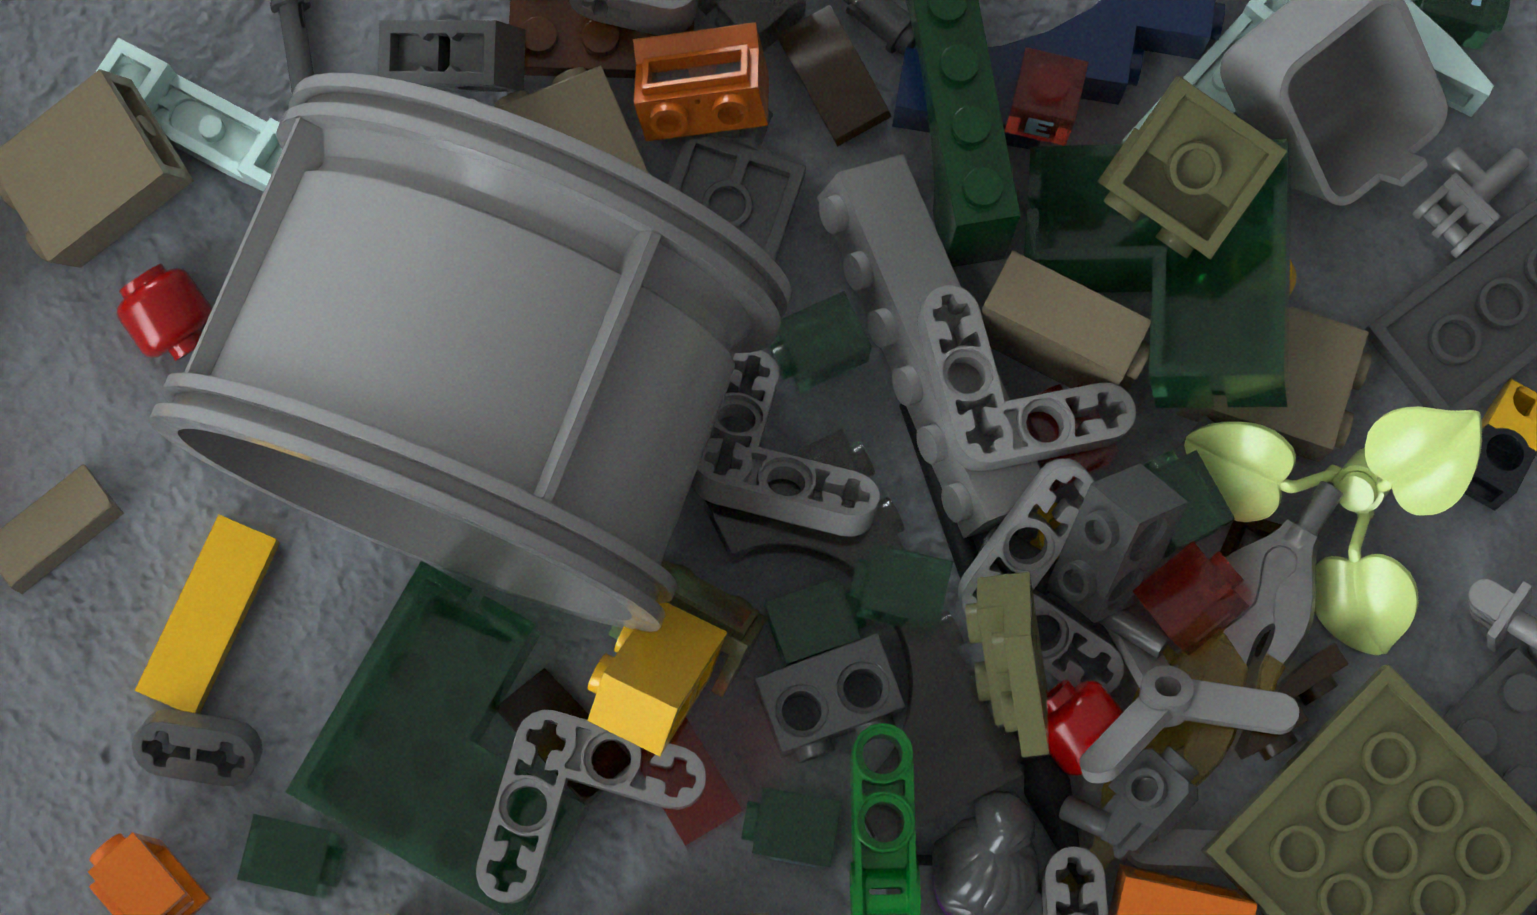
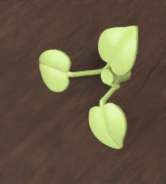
(1414, 451)

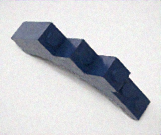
(1106, 35)

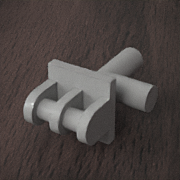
(1461, 204)
(1503, 613)

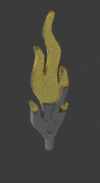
(1281, 596)

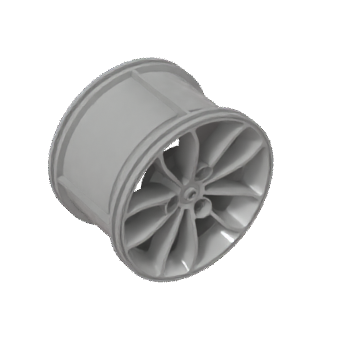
(475, 344)

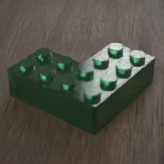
(1213, 320)
(405, 738)

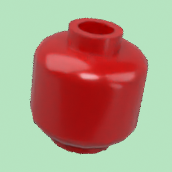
(163, 312)
(1077, 720)

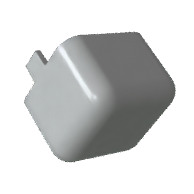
(1343, 89)

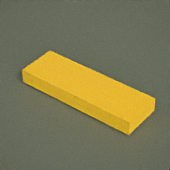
(207, 616)

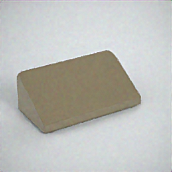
(54, 528)

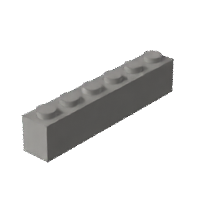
(894, 265)

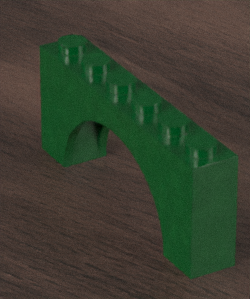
(971, 161)

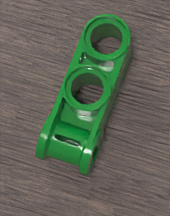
(883, 863)

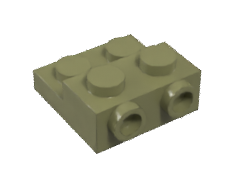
(1190, 170)
(1013, 657)

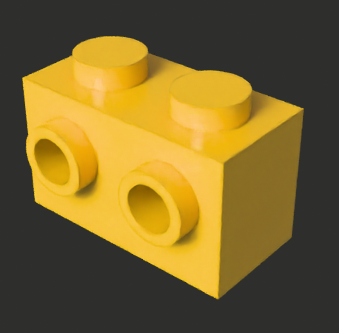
(654, 678)

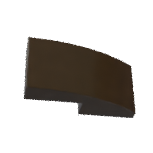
(834, 75)
(1309, 682)

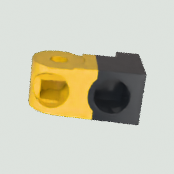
(1507, 445)

